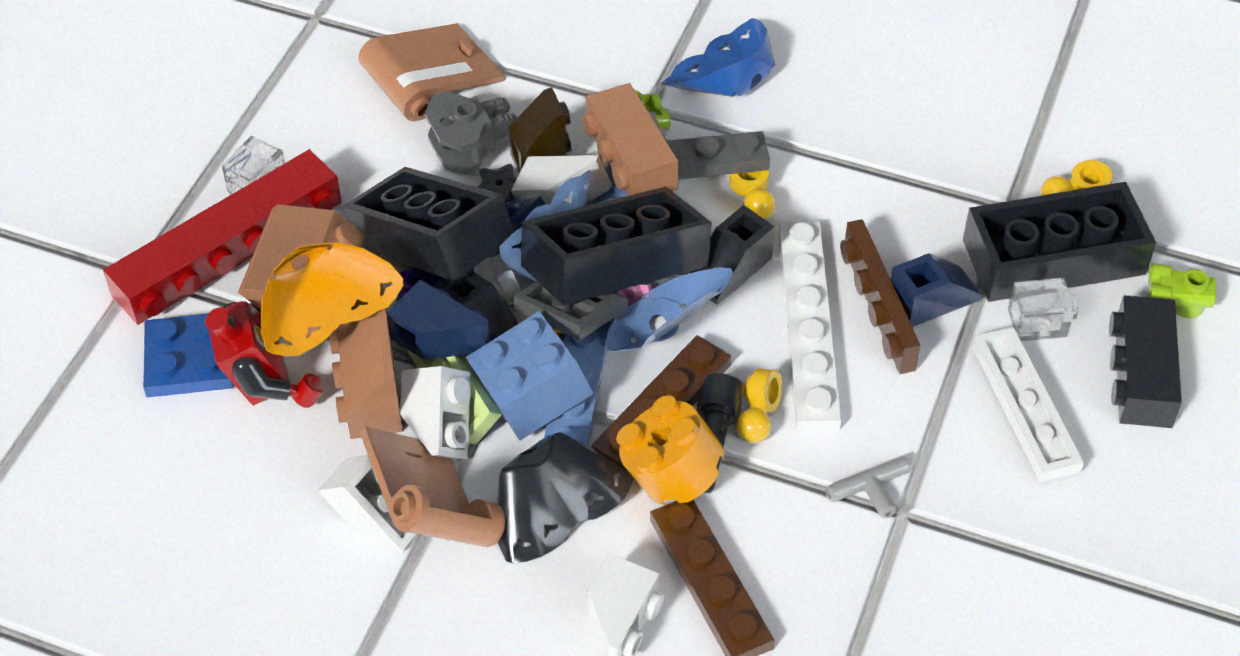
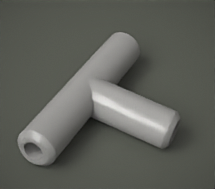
(871, 482)

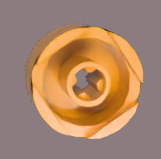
(670, 451)

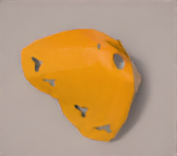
(323, 294)

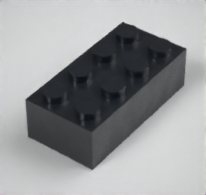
(431, 222)
(1067, 235)
(615, 245)

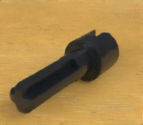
(720, 405)

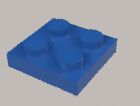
(180, 357)

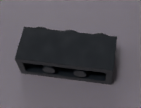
(1145, 361)

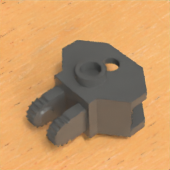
(466, 128)

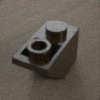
(540, 130)

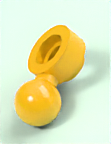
(1084, 175)
(753, 187)
(764, 394)

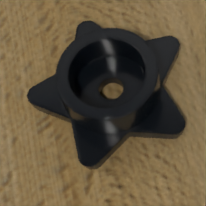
(501, 176)

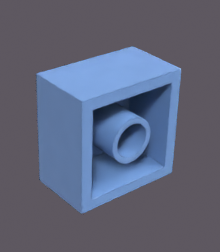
(530, 375)

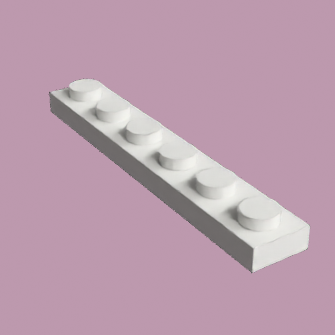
(809, 327)

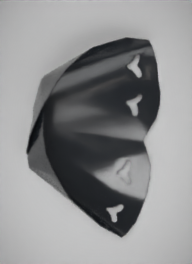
(553, 487)

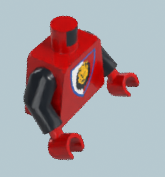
(247, 364)

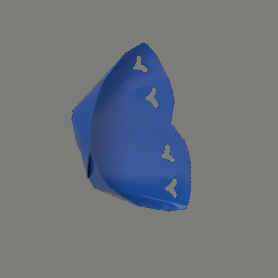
(731, 70)

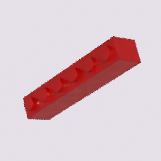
(216, 238)

